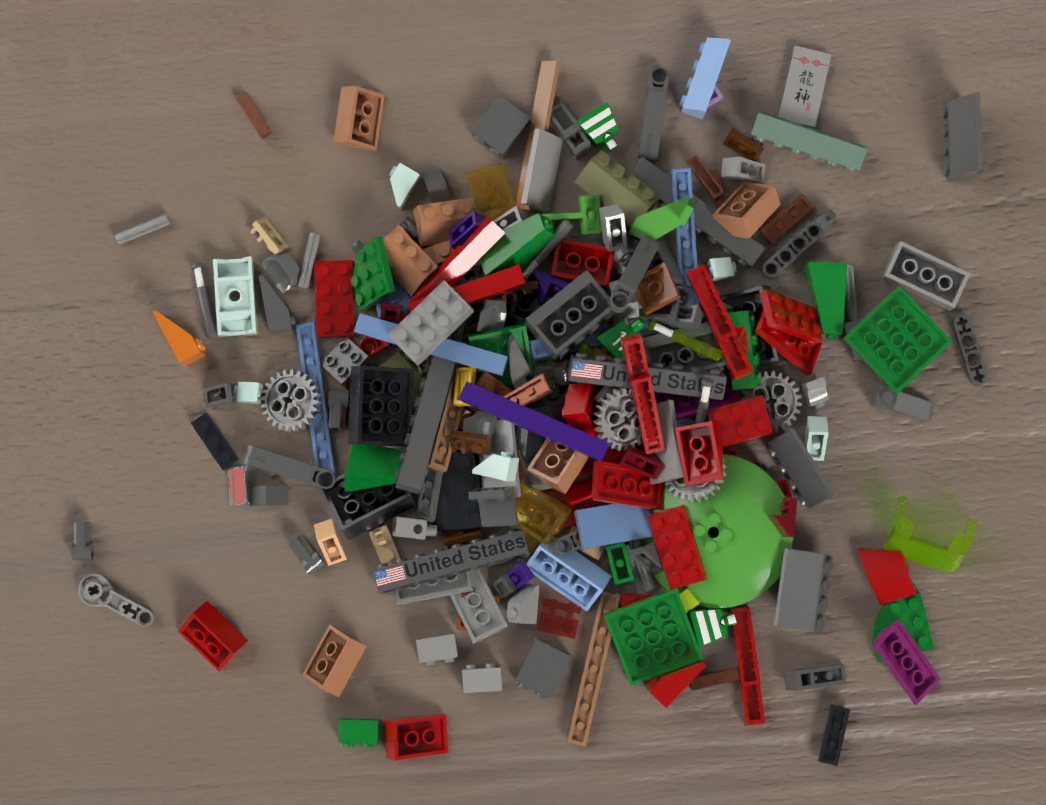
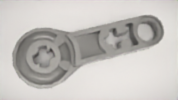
(110, 598)

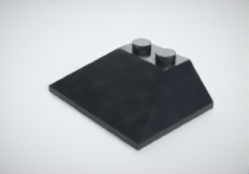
(549, 405)

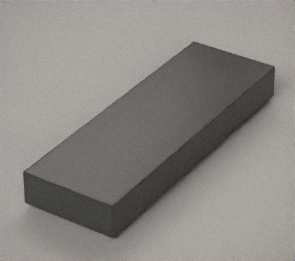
(429, 495)

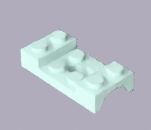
(238, 316)

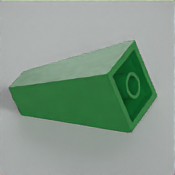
(518, 244)
(827, 292)
(371, 467)

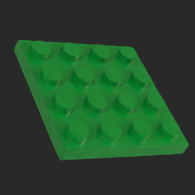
(897, 340)
(653, 636)

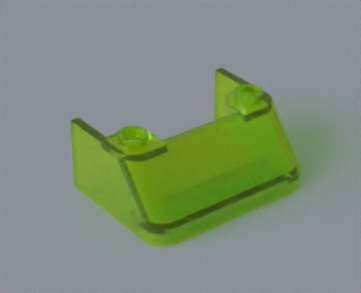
(922, 551)

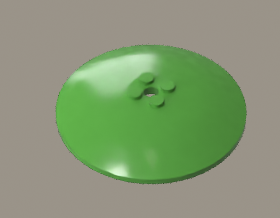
(748, 548)

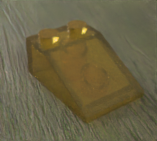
(490, 191)
(540, 514)

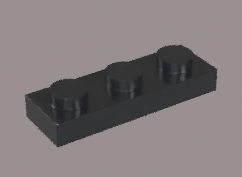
(214, 441)
(833, 735)

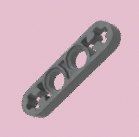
(967, 350)

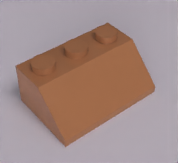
(359, 118)
(747, 208)
(439, 218)
(408, 261)
(557, 465)
(334, 661)

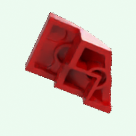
(887, 574)

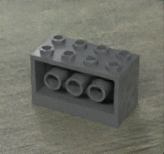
(567, 304)
(662, 346)

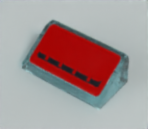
(238, 486)

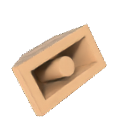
(329, 542)

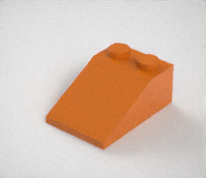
(183, 344)

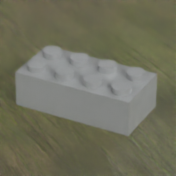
(925, 275)
(431, 323)

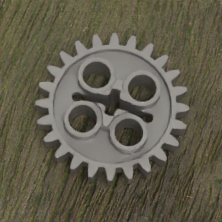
(788, 399)
(305, 406)
(622, 419)
(693, 491)

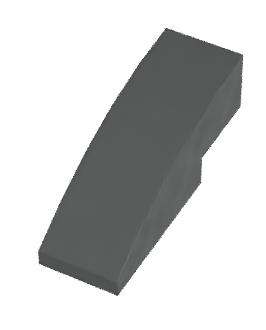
(570, 130)
(676, 316)
(517, 363)

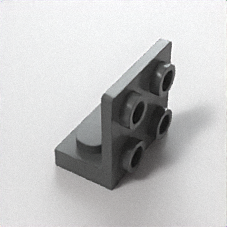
(341, 359)
(496, 505)

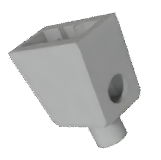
(404, 528)

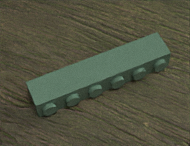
(808, 140)

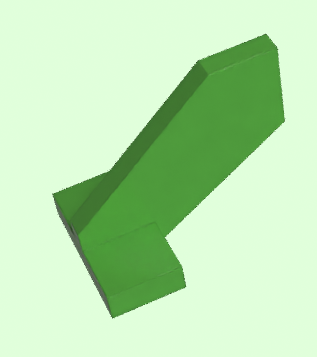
(588, 214)
(663, 219)

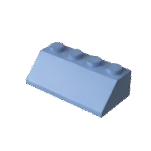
(705, 76)
(569, 574)

